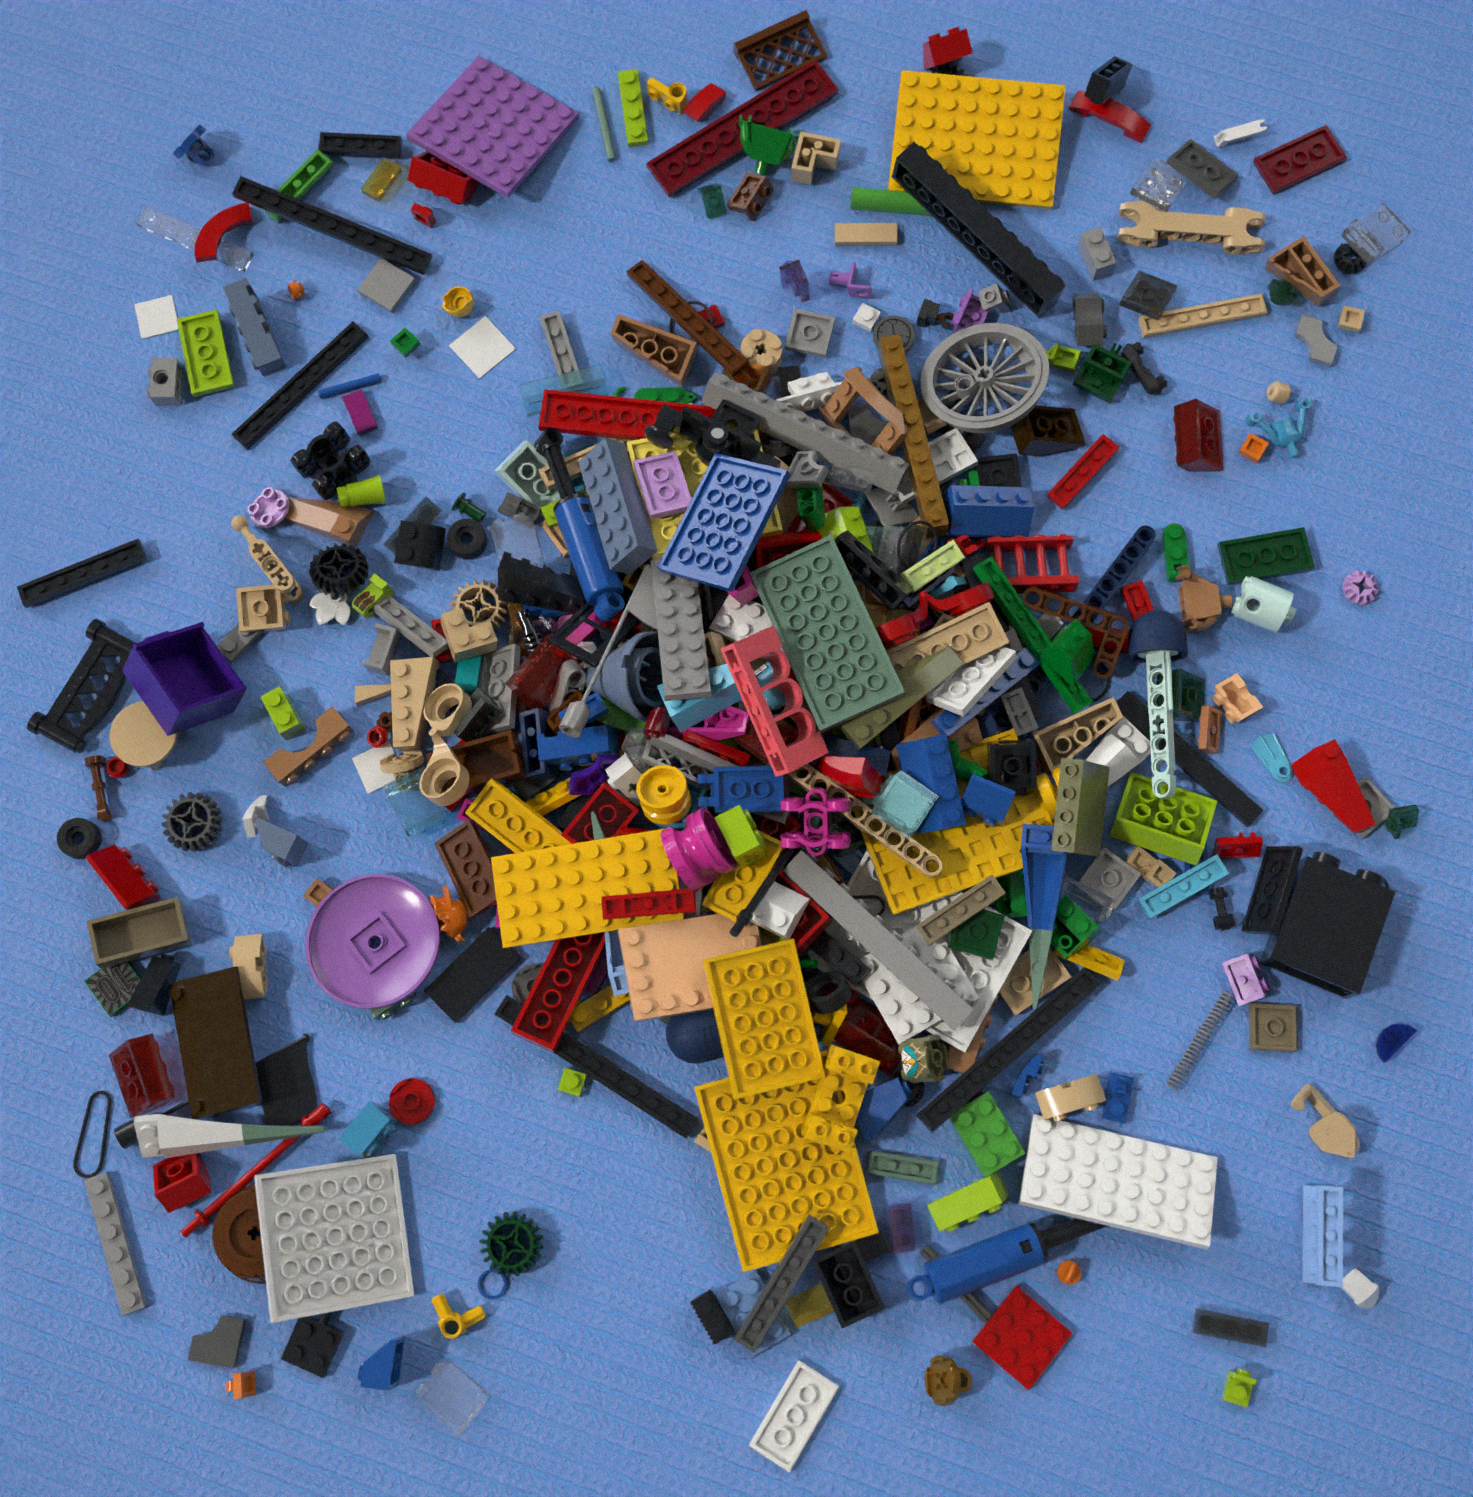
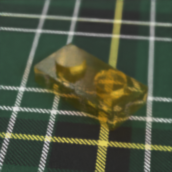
(381, 179)

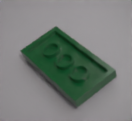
(1266, 555)

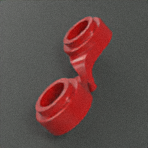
(903, 628)

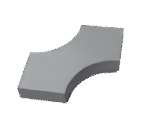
(1311, 333)

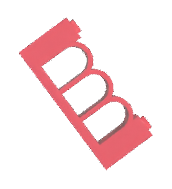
(808, 743)

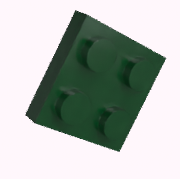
(978, 935)

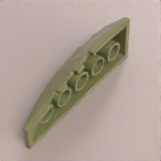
(917, 682)

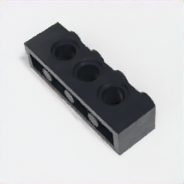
(872, 571)

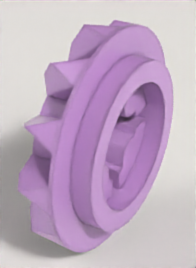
(1352, 591)

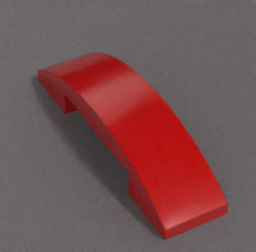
(1114, 113)

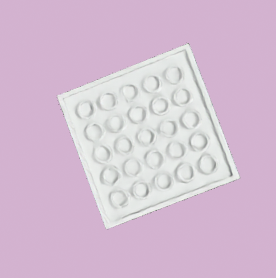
(333, 1237)

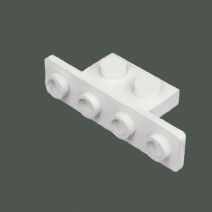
(810, 392)

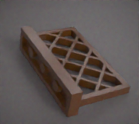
(769, 37)

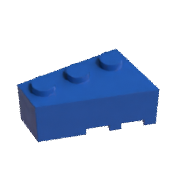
(568, 751)

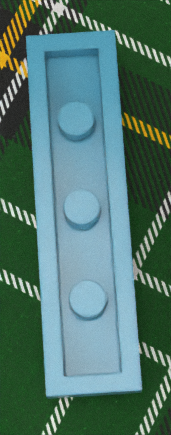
(1183, 886)

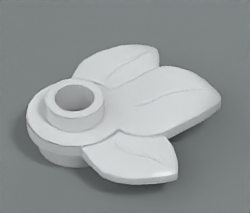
(329, 609)

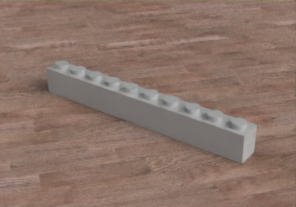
(808, 433)
(875, 938)

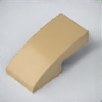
(1151, 869)

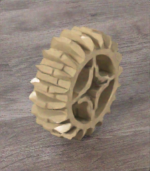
(480, 591)

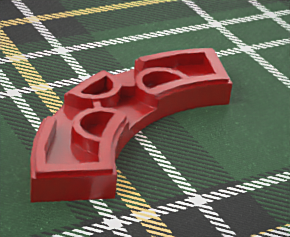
(212, 232)

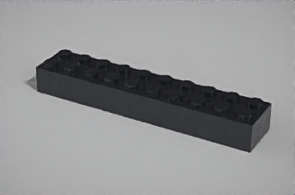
(977, 229)

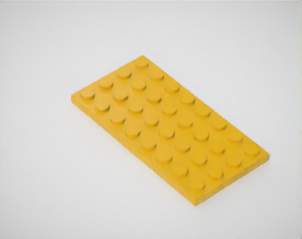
(560, 888)

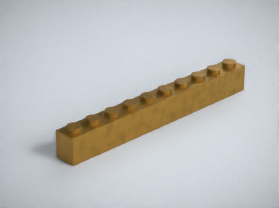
(915, 444)

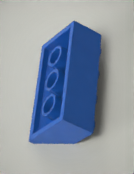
(988, 511)
(931, 765)

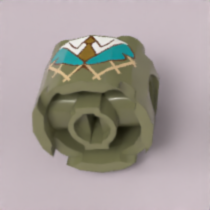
(923, 1059)

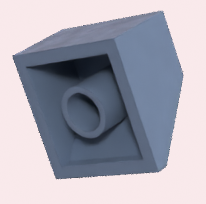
(282, 845)

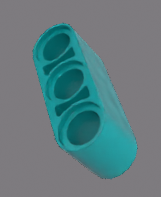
(468, 674)

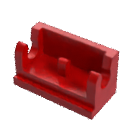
(966, 545)

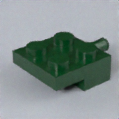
(1102, 372)

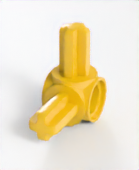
(446, 1315)

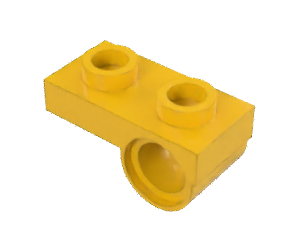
(666, 95)

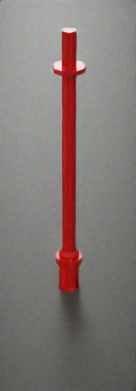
(202, 1217)

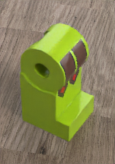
(372, 594)

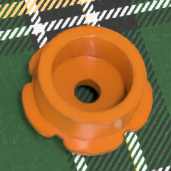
(296, 290)

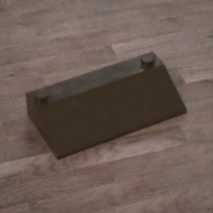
(215, 1043)

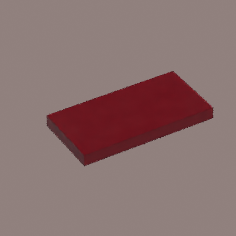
(1299, 159)

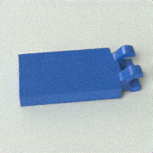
(747, 786)

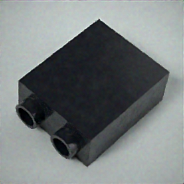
(1330, 926)

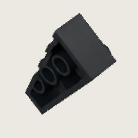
(537, 586)

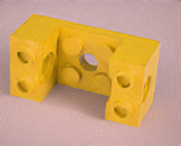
(834, 1122)

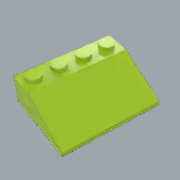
(1167, 826)

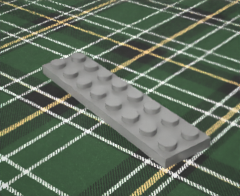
(680, 636)

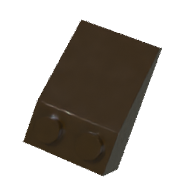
(1047, 431)

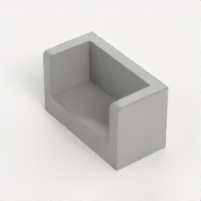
(383, 649)

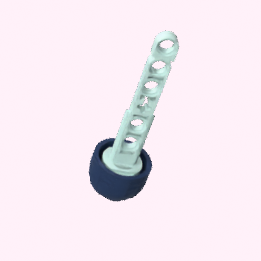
(1157, 641)

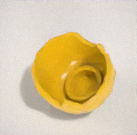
(458, 302)

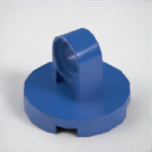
(193, 145)

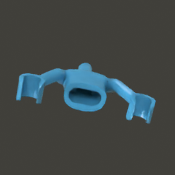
(1283, 432)

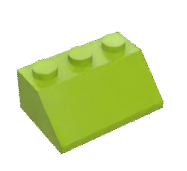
(846, 519)

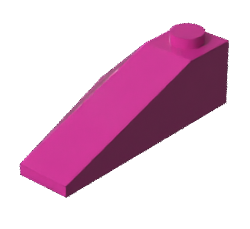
(722, 725)

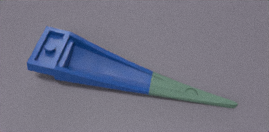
(1043, 885)

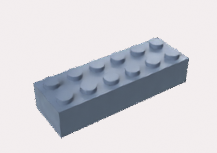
(617, 506)

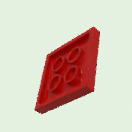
(1022, 1337)

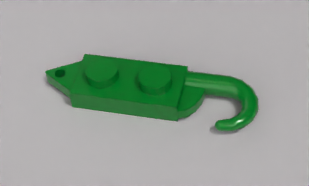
(665, 394)

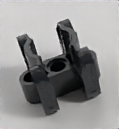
(332, 440)

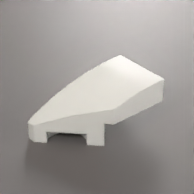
(255, 810)

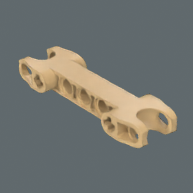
(1190, 227)

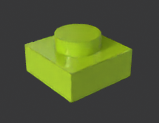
(572, 1082)

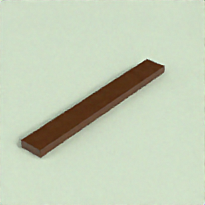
(688, 318)

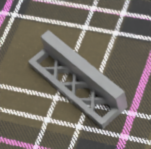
(686, 754)

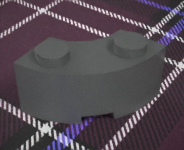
(1088, 319)

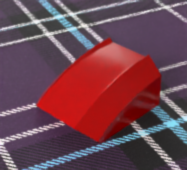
(852, 775)

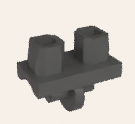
(515, 505)

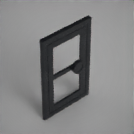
(559, 640)

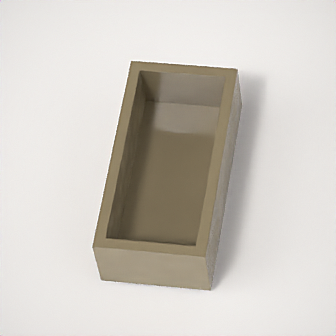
(139, 932)

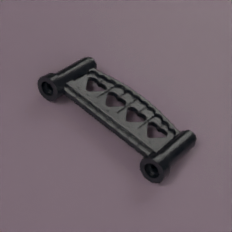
(56, 723)

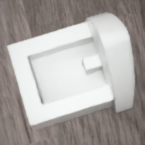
(1360, 1289)

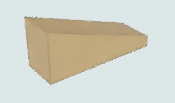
(368, 693)

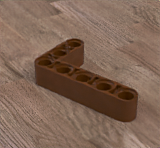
(1084, 618)

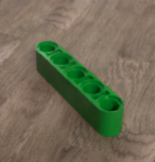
(811, 506)

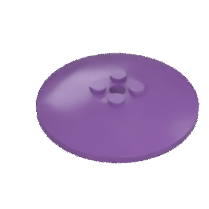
(342, 934)

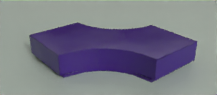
(587, 780)

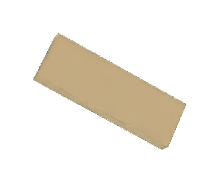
(865, 234)

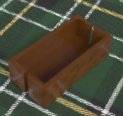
(489, 758)

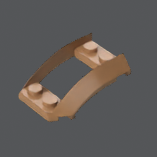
(846, 395)

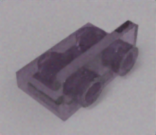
(793, 275)
(901, 1228)

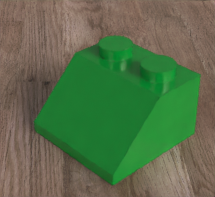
(1070, 652)

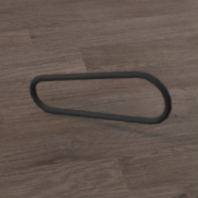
(82, 1133)

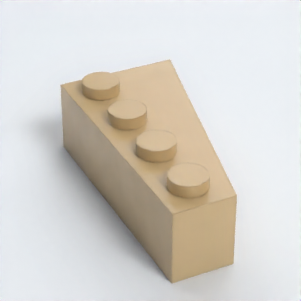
(410, 686)
(1074, 733)

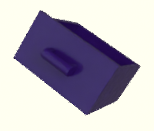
(183, 678)

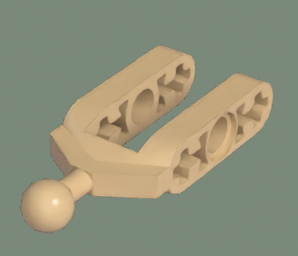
(264, 556)

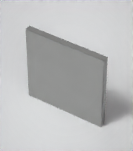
(890, 509)

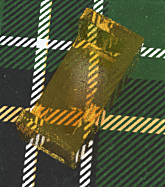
(808, 1305)

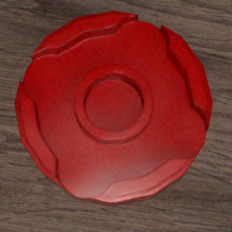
(412, 1101)

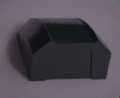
(1013, 765)

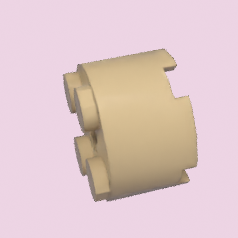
(763, 343)

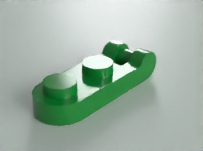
(1174, 550)

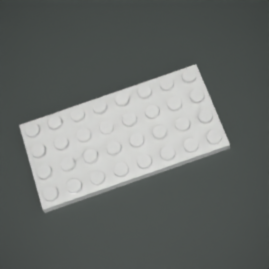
(1119, 1181)

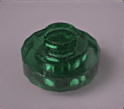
(1282, 292)

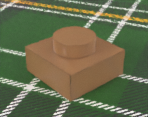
(317, 892)

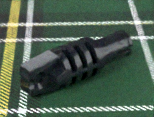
(530, 634)

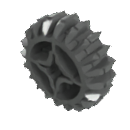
(194, 803)

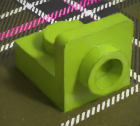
(1238, 1387)

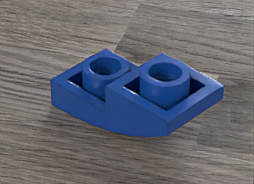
(1030, 1069)

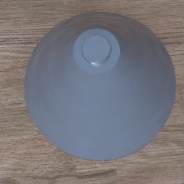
(632, 676)

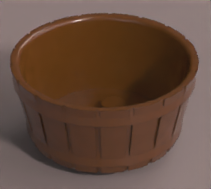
(231, 1238)

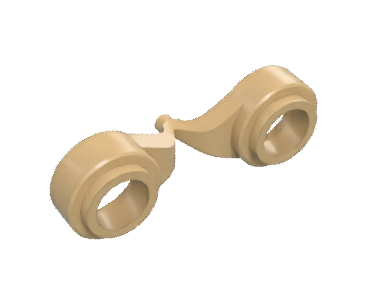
(443, 762)

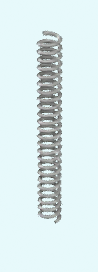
(1198, 1038)

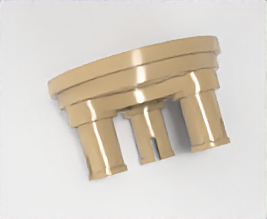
(140, 738)

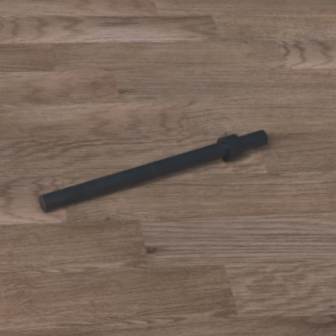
(746, 915)

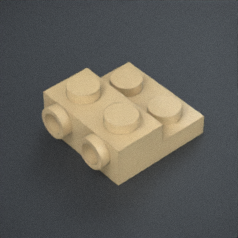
(262, 609)

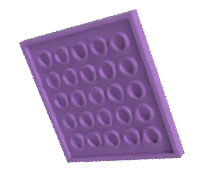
(492, 126)

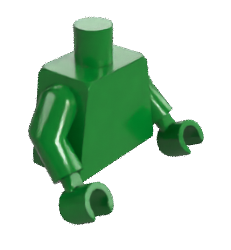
(766, 144)

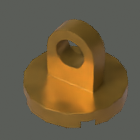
(944, 1380)

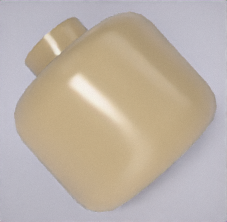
(1278, 392)

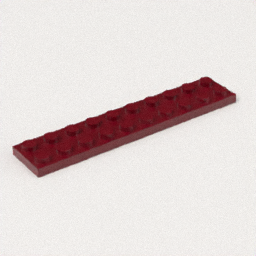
(721, 139)

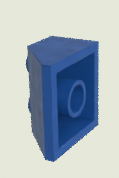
(986, 801)
(383, 1367)

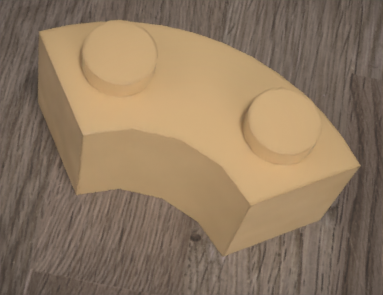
(250, 957)
(1070, 1096)

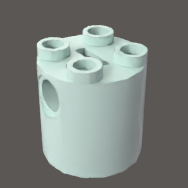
(1270, 608)

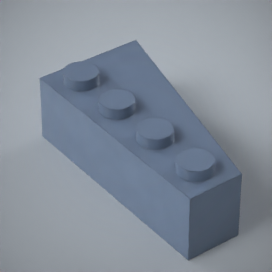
(254, 327)

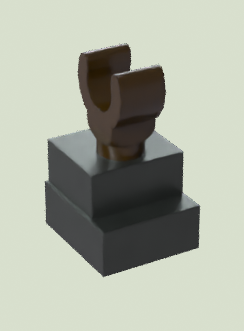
(930, 313)

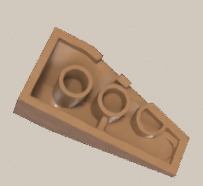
(329, 519)
(966, 735)

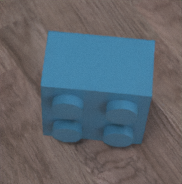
(369, 1130)

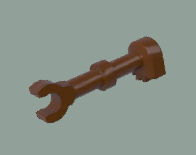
(98, 785)

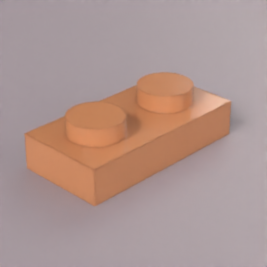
(1209, 729)

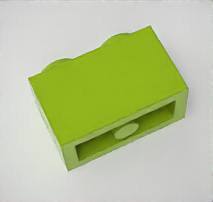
(282, 713)

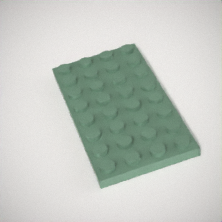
(827, 634)

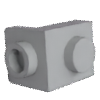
(994, 297)

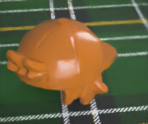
(450, 914)

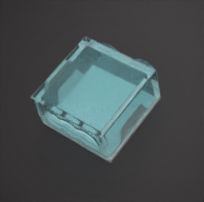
(903, 803)

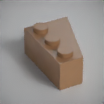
(1305, 271)

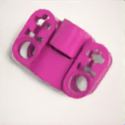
(811, 808)

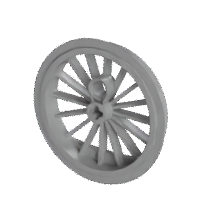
(985, 378)

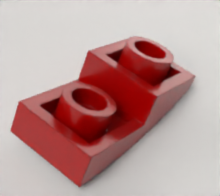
(701, 104)

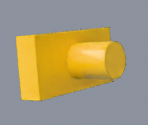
(830, 1024)

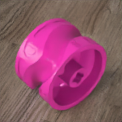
(698, 850)

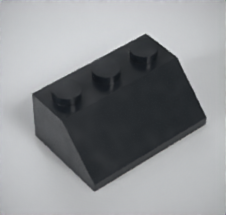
(848, 1284)

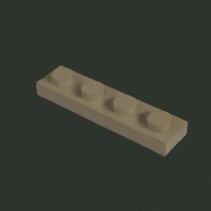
(960, 910)

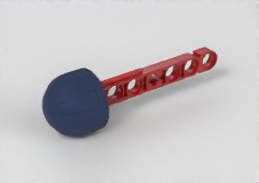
(696, 1036)

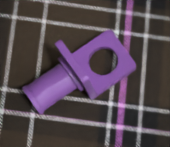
(849, 280)

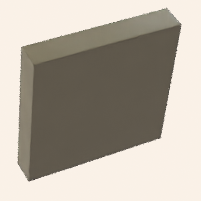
(1272, 1027)

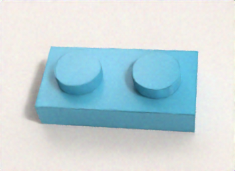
(949, 583)

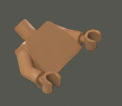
(1199, 601)

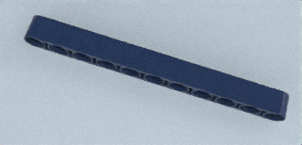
(1101, 596)

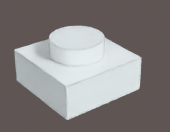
(866, 317)

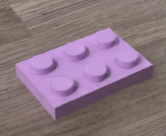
(662, 484)

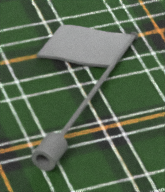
(641, 606)

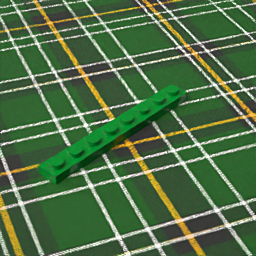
(1028, 630)

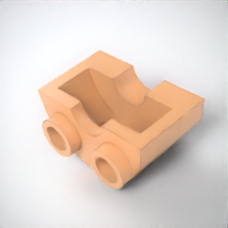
(1235, 699)

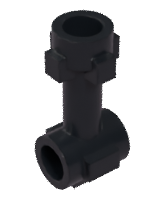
(1223, 920)

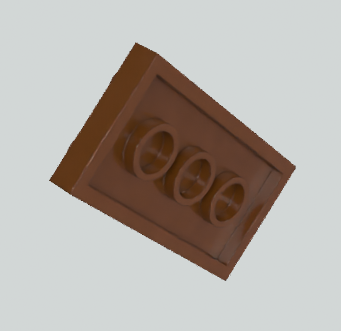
(469, 867)

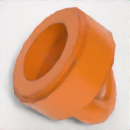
(1068, 1272)

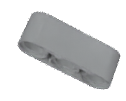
(569, 680)

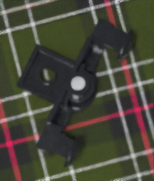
(712, 433)

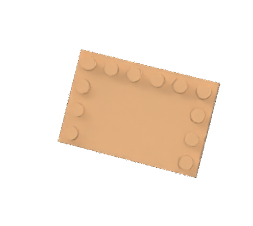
(667, 965)

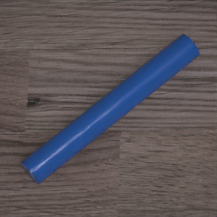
(349, 385)

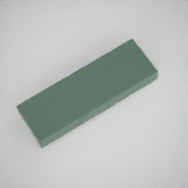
(902, 1167)

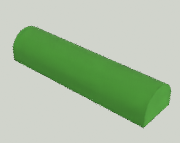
(304, 178)
(885, 201)

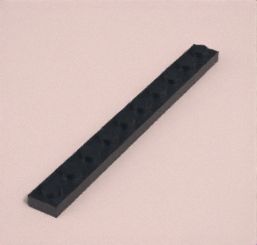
(332, 225)
(1007, 1050)
(612, 1077)

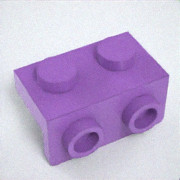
(970, 312)

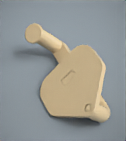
(1332, 1132)

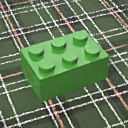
(986, 1135)

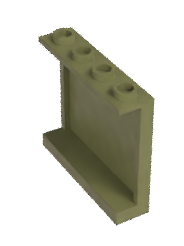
(1080, 807)

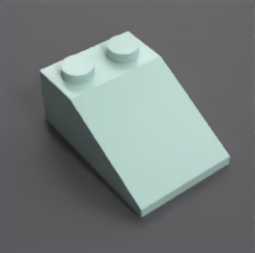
(522, 476)

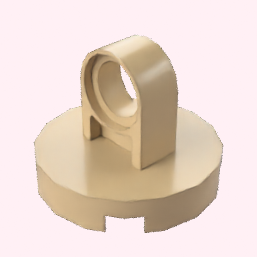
(402, 764)

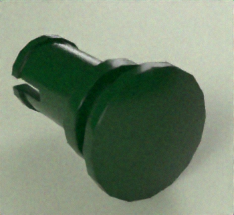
(467, 507)

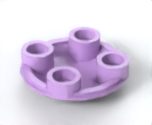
(269, 508)

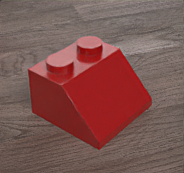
(946, 48)
(180, 1181)

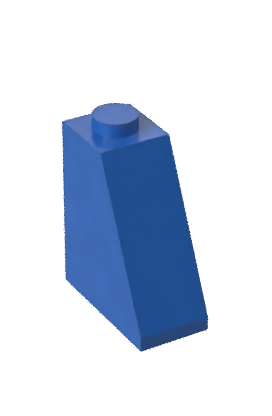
(882, 1105)

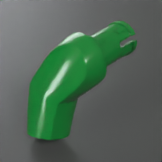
(964, 767)

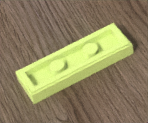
(932, 565)

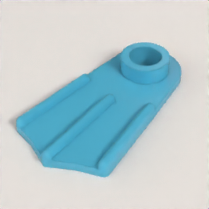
(1272, 756)

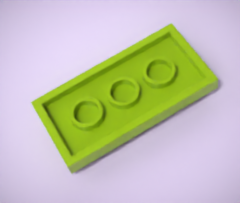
(205, 353)

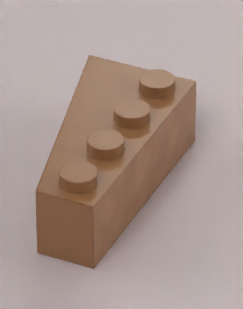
(659, 349)

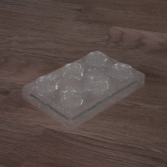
(1159, 185)

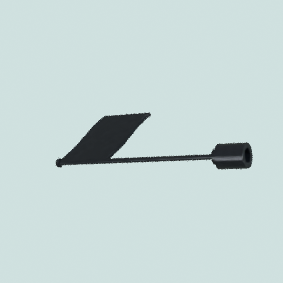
(284, 1088)

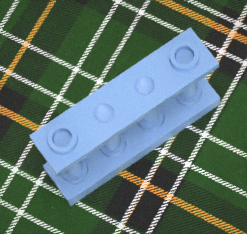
(1323, 1235)

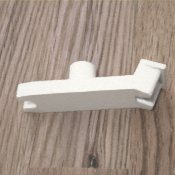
(1239, 132)

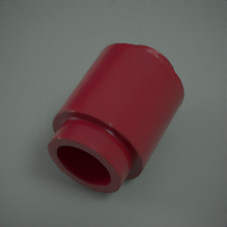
(657, 723)

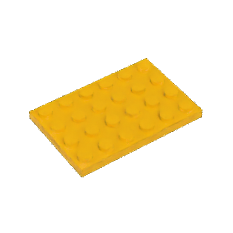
(763, 1018)

